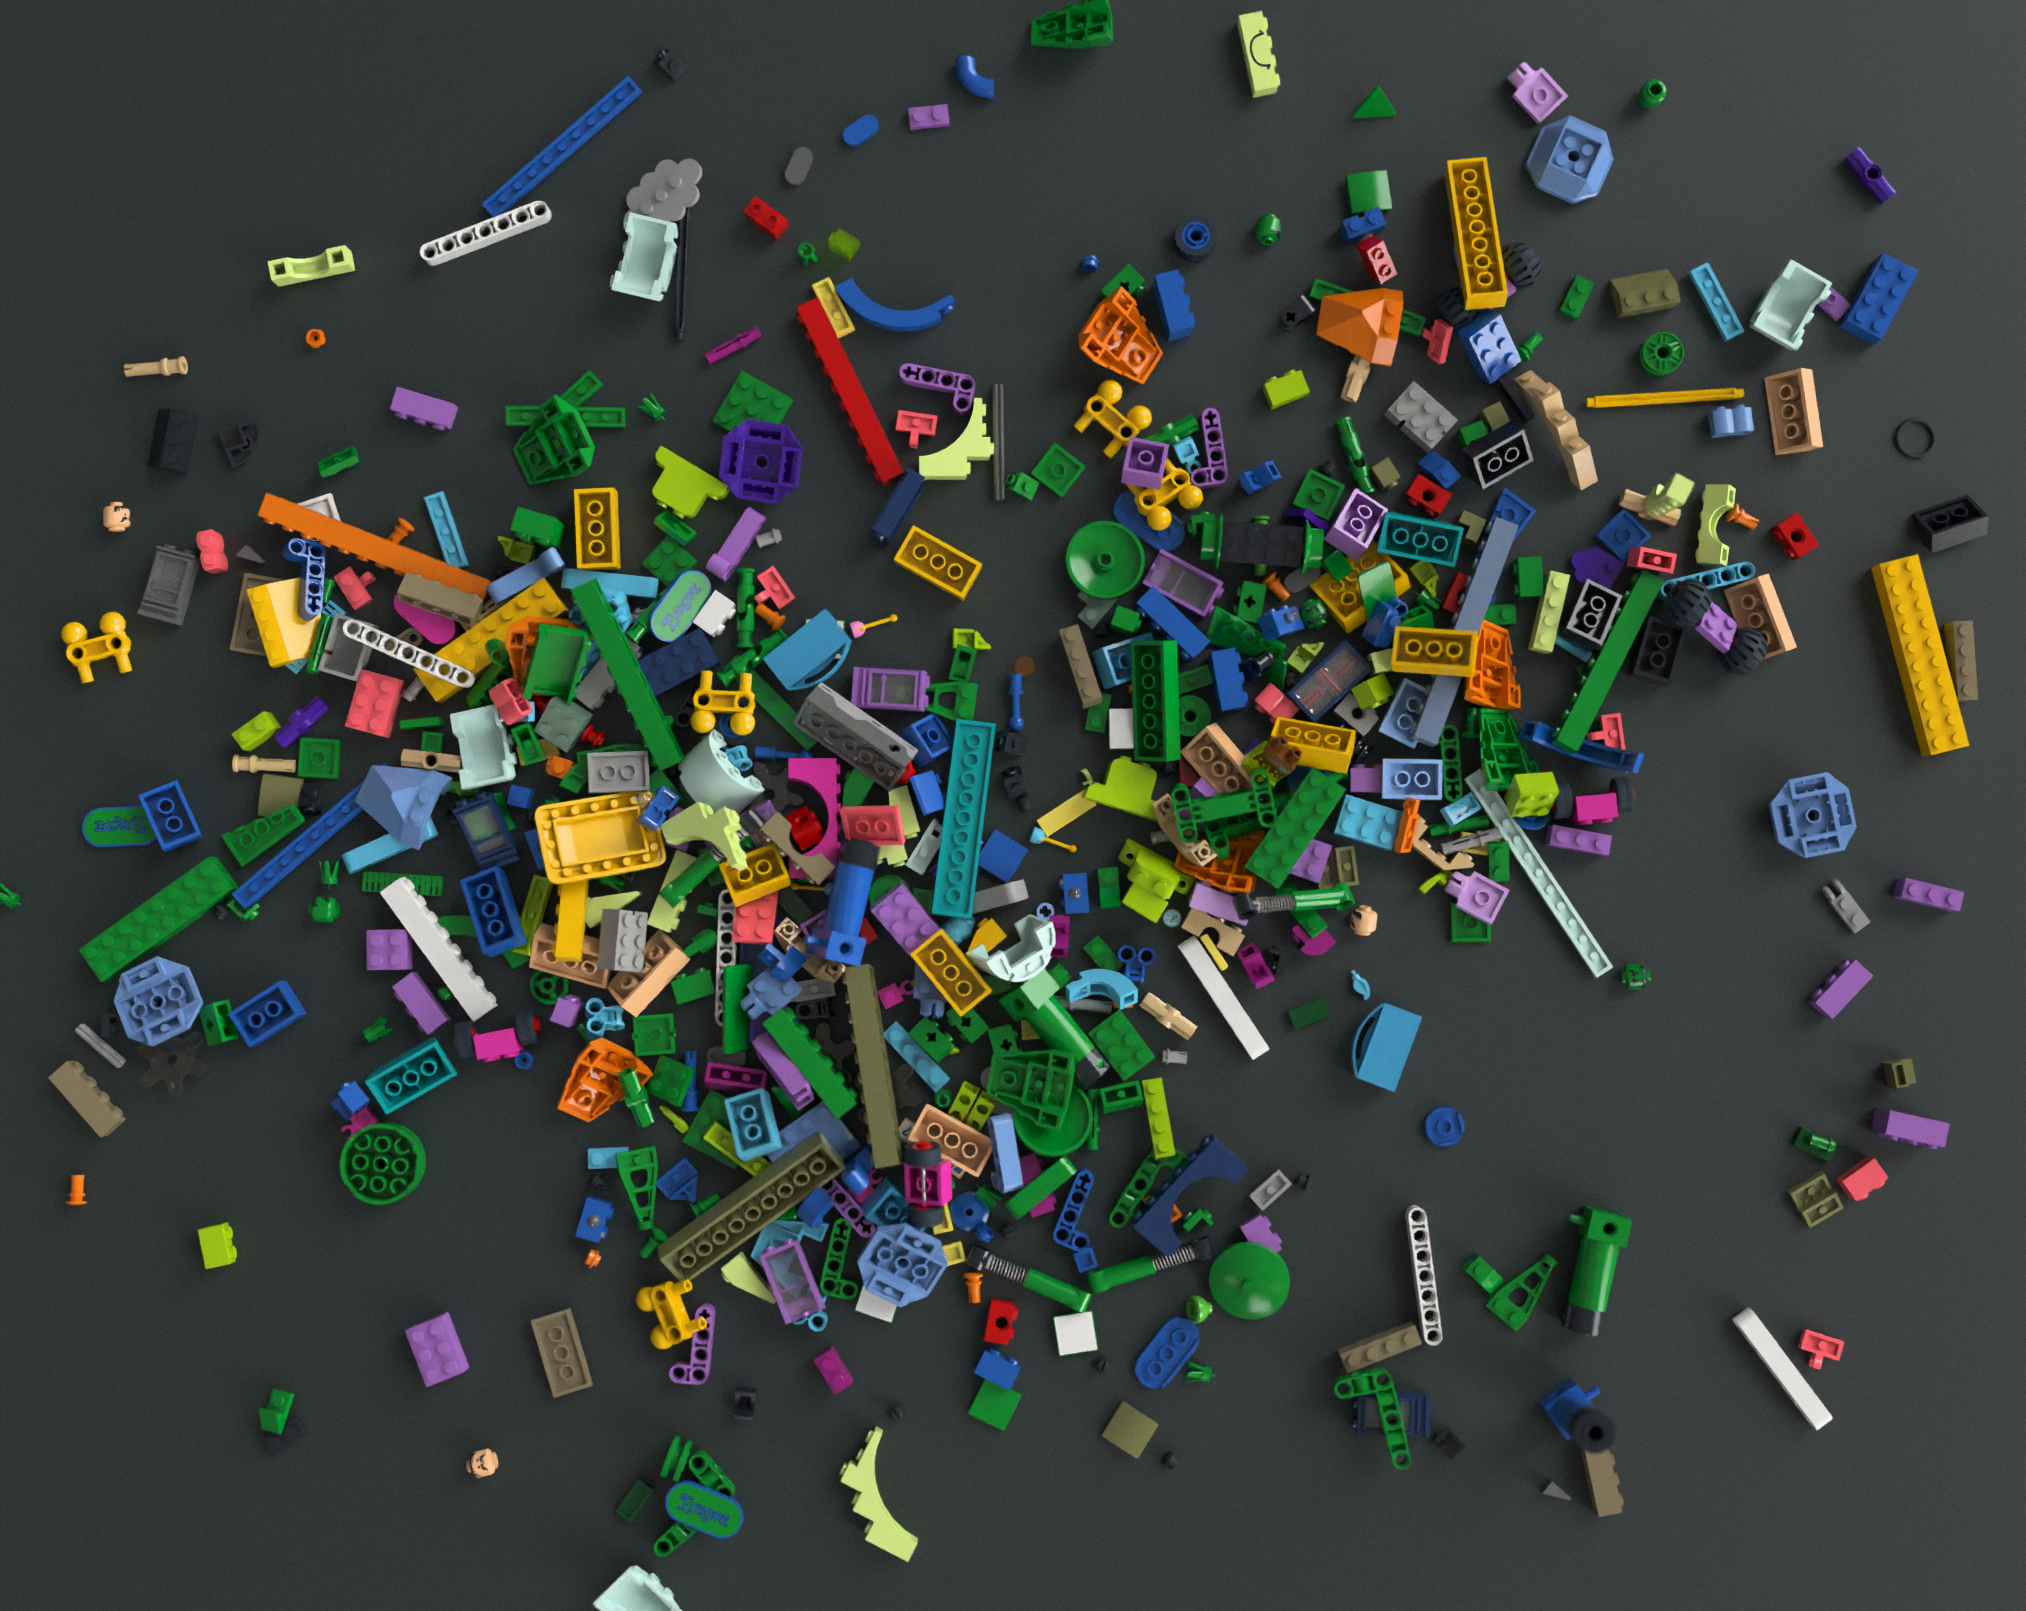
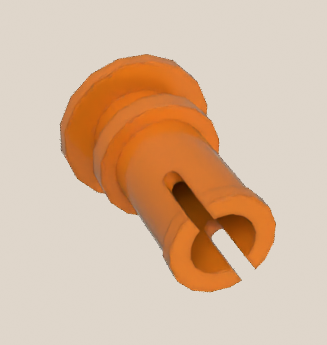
(1739, 516)
(400, 531)
(1276, 587)
(772, 618)
(76, 1194)
(973, 1283)

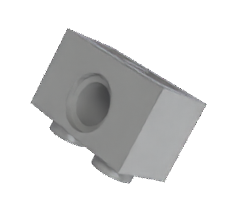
(1344, 713)

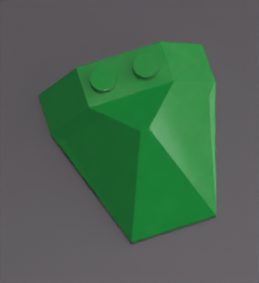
(1075, 27)
(554, 444)
(1501, 750)
(1034, 1084)

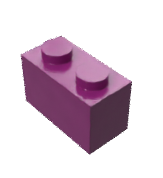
(833, 1370)

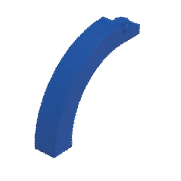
(888, 318)
(1589, 751)

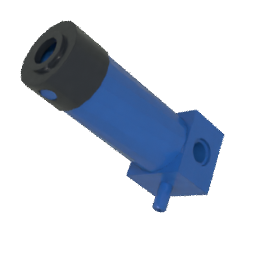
(846, 904)
(1578, 1418)

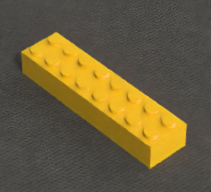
(1475, 233)
(469, 648)

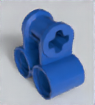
(1135, 964)

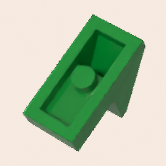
(1335, 563)
(962, 663)
(528, 743)
(275, 1415)

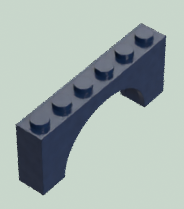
(1208, 1160)

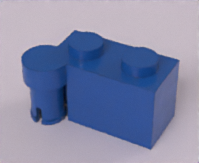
(349, 1100)

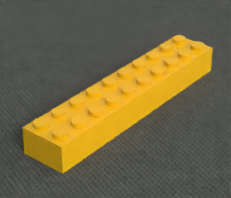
(1920, 655)

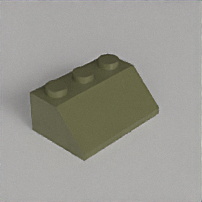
(1644, 293)

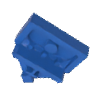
(679, 1181)

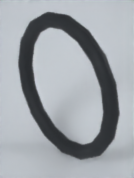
(1933, 438)

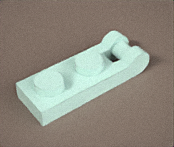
(926, 848)

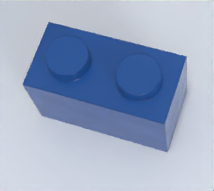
(997, 1368)

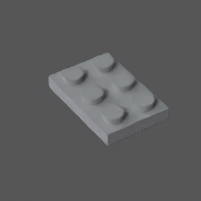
(618, 772)

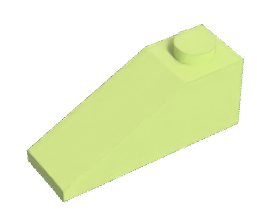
(615, 901)
(745, 1276)

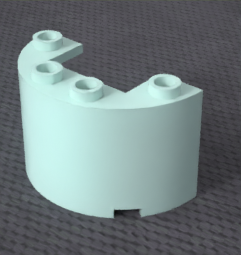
(647, 257)
(1789, 305)
(484, 747)
(713, 779)
(1022, 959)
(637, 1592)

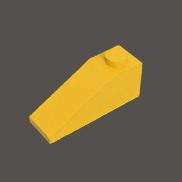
(988, 934)

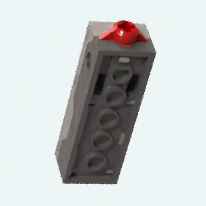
(856, 737)

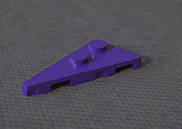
(1306, 514)

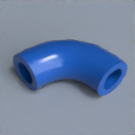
(971, 80)

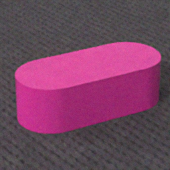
(432, 626)

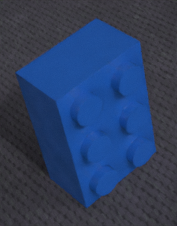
(1173, 305)
(1489, 346)
(1227, 680)
(170, 816)
(267, 1013)

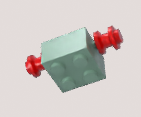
(565, 723)

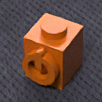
(558, 766)

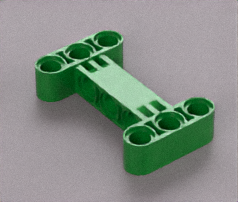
(1223, 805)

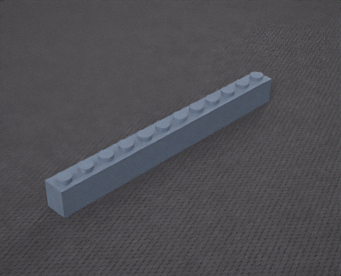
(1468, 618)

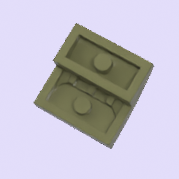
(278, 793)
(1340, 868)
(1815, 1199)
(1130, 1429)

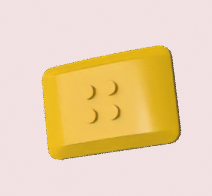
(596, 838)

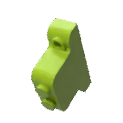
(684, 485)
(1126, 788)
(1153, 870)

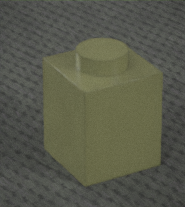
(1494, 416)
(1385, 474)

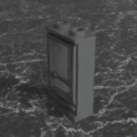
(170, 584)

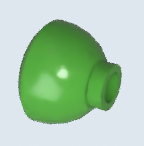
(1197, 1309)

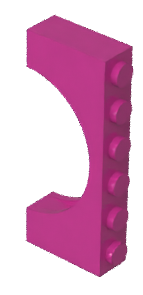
(821, 777)

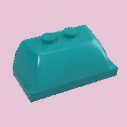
(1420, 538)
(410, 1075)

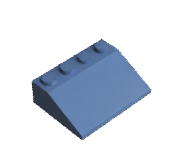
(817, 1119)

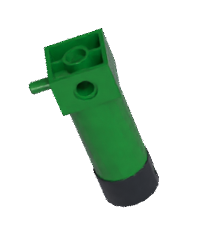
(1053, 1024)
(1594, 1268)

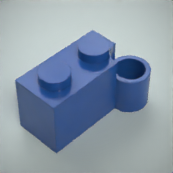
(1382, 622)

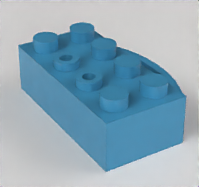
(809, 652)
(1384, 1045)

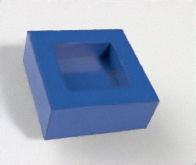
(1085, 1260)

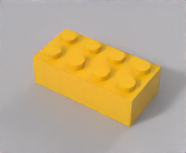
(597, 529)
(938, 563)
(1434, 651)
(1320, 744)
(951, 972)

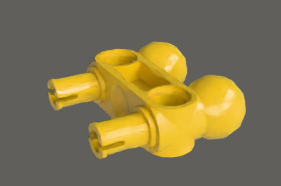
(1109, 393)
(1157, 515)
(98, 648)
(723, 702)
(673, 1318)

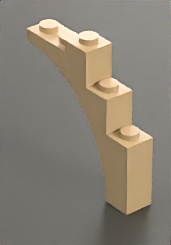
(1562, 426)

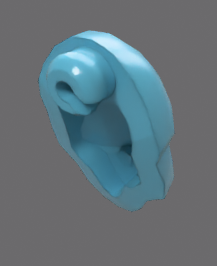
(958, 928)

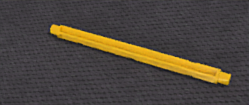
(1664, 397)

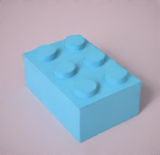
(1367, 822)
(753, 1124)

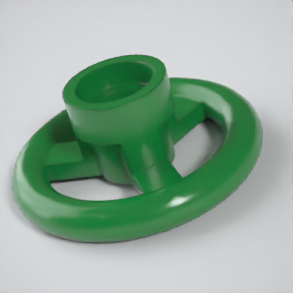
(542, 986)

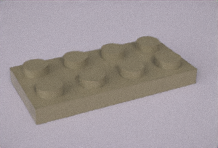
(246, 634)
(561, 1352)

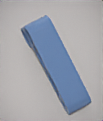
(545, 566)
(1005, 1154)

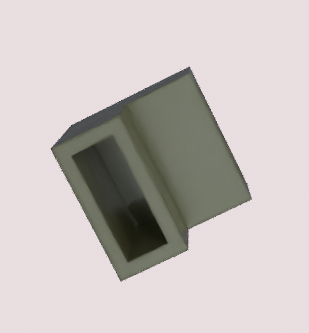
(1472, 525)
(1899, 1073)

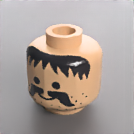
(116, 517)
(1363, 920)
(482, 1463)

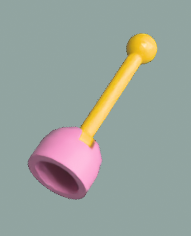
(858, 627)

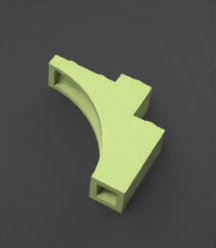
(952, 461)
(701, 823)
(897, 853)

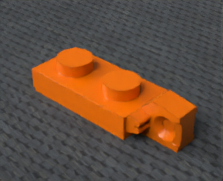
(1407, 826)

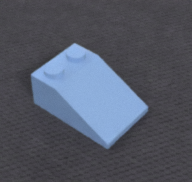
(1403, 712)
(1412, 778)

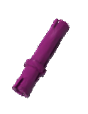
(733, 344)

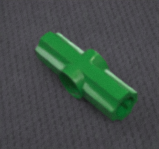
(1175, 432)
(636, 1097)

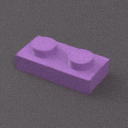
(929, 116)

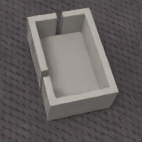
(1423, 416)
(347, 653)
(622, 940)

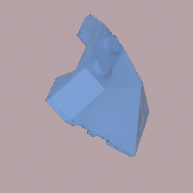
(402, 800)

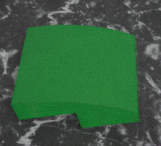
(1368, 191)

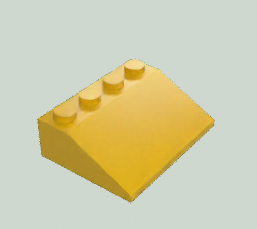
(1344, 598)
(282, 630)

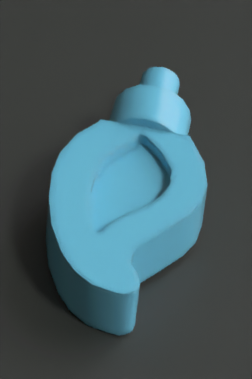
(1360, 985)

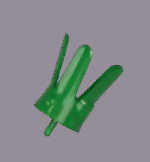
(806, 251)
(653, 408)
(1425, 597)
(326, 877)
(9, 900)
(376, 1030)
(984, 1193)
(1204, 1375)

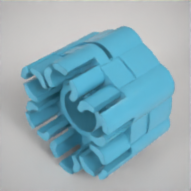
(619, 605)

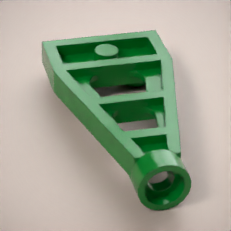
(964, 704)
(635, 1160)
(1506, 1309)

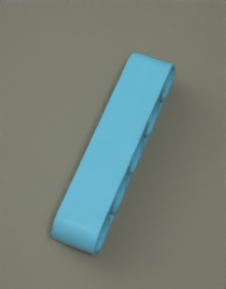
(1714, 577)
(628, 584)
(380, 850)

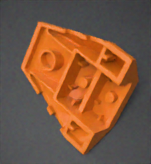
(1363, 322)
(1119, 338)
(520, 642)
(1494, 675)
(1230, 872)
(595, 1079)

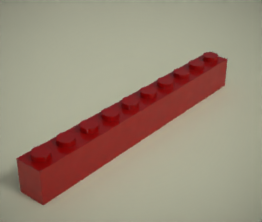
(850, 391)

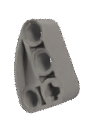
(999, 896)

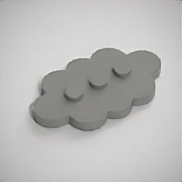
(666, 191)

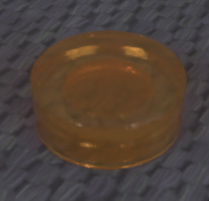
(1024, 666)

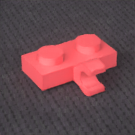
(1439, 339)
(916, 424)
(354, 587)
(774, 588)
(1611, 731)
(1820, 1346)

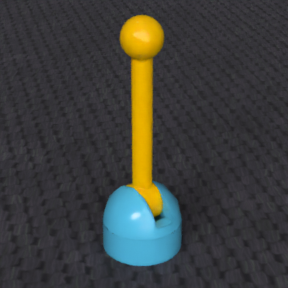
(1038, 836)
(794, 886)

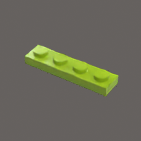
(534, 911)
(1158, 1118)
(724, 1141)

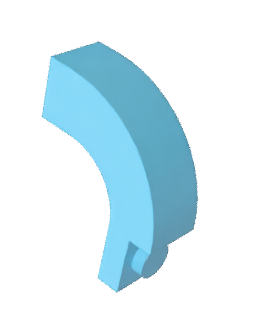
(1105, 983)

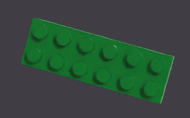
(1155, 700)
(1295, 828)
(811, 1061)

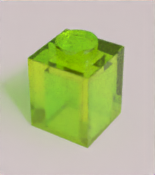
(843, 244)

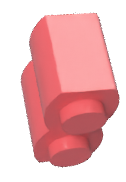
(212, 548)
(509, 700)
(1275, 704)

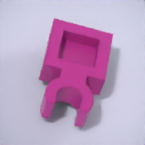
(892, 994)
(360, 1120)
(862, 1196)

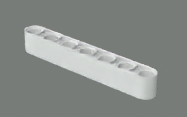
(475, 231)
(400, 649)
(723, 947)
(1223, 997)
(1427, 1284)
(1782, 1368)

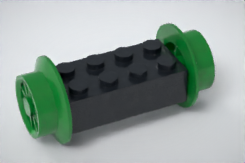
(1261, 544)

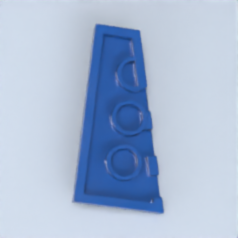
(1513, 510)

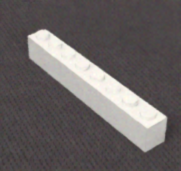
(438, 948)

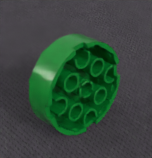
(403, 1157)

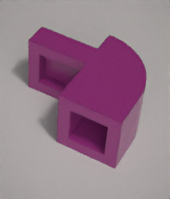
(1061, 927)
(1314, 946)
(1254, 965)

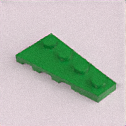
(1232, 632)
(259, 836)

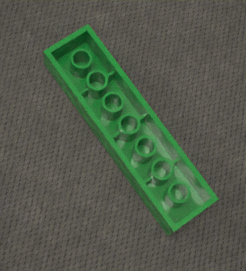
(159, 919)

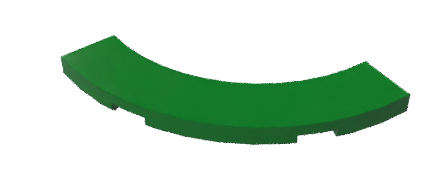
(578, 774)
(464, 926)

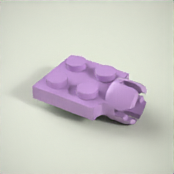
(1535, 91)
(1477, 895)

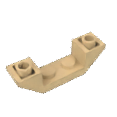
(1195, 852)
(1457, 861)
(819, 967)

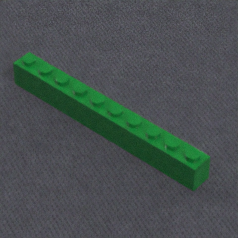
(1607, 661)
(627, 674)

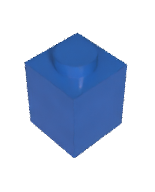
(520, 796)

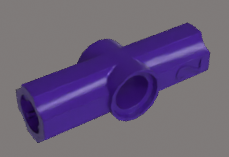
(1878, 185)
(301, 722)

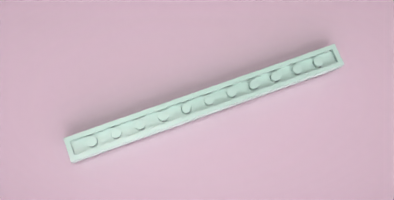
(1540, 876)

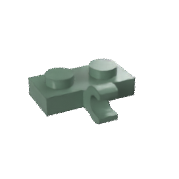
(1094, 610)

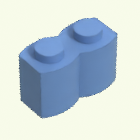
(1730, 421)

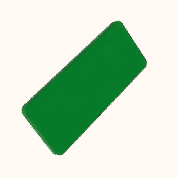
(1376, 585)
(735, 1021)

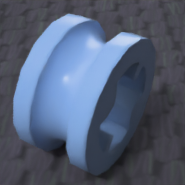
(1049, 906)

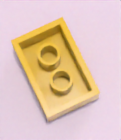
(762, 876)

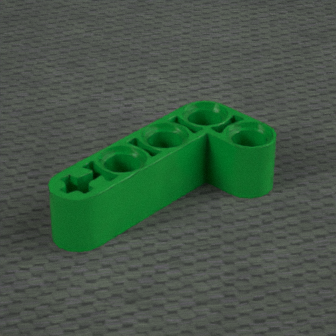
(501, 665)
(1454, 764)
(1227, 832)
(1040, 1187)
(839, 1256)

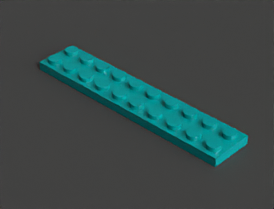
(963, 819)

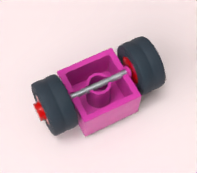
(1594, 807)
(502, 1042)
(926, 1183)

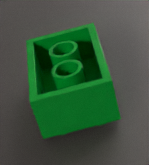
(538, 528)
(1121, 1044)

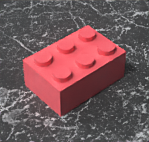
(375, 703)

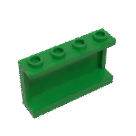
(556, 662)

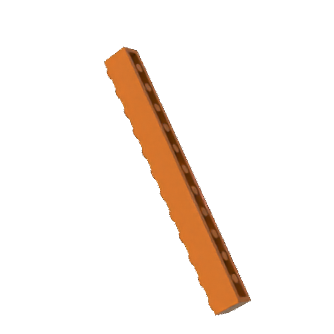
(368, 546)

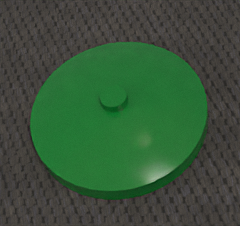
(1104, 560)
(1071, 1136)
(1249, 1280)

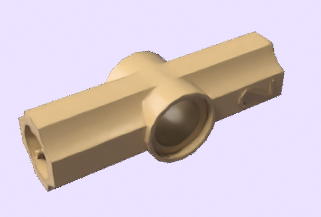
(1356, 377)
(1635, 502)
(420, 759)
(1168, 1016)

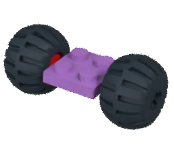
(1521, 272)
(1738, 650)

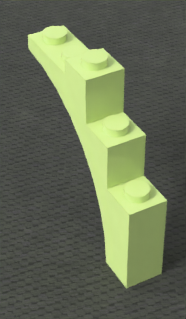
(884, 1529)

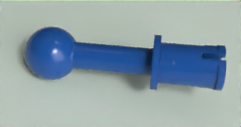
(1016, 721)
(772, 754)

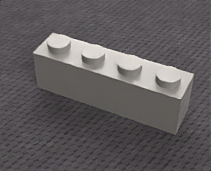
(599, 682)

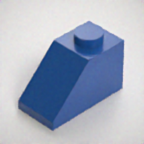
(1438, 470)

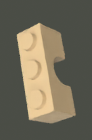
(1229, 937)

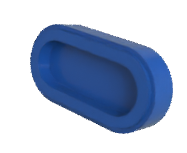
(860, 130)

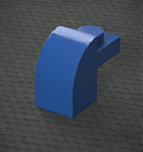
(1259, 477)
(783, 965)
(815, 1208)

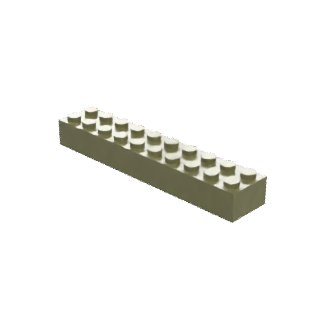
(874, 1066)
(751, 1207)

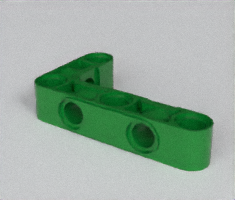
(1147, 1171)
(1366, 1382)
(711, 1477)

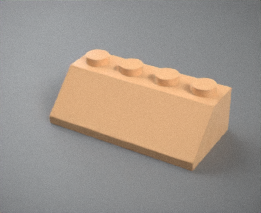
(1793, 411)
(1758, 608)
(1217, 760)
(661, 963)
(583, 971)
(958, 1141)

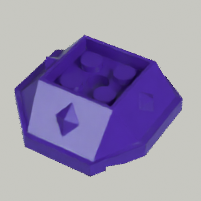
(741, 467)

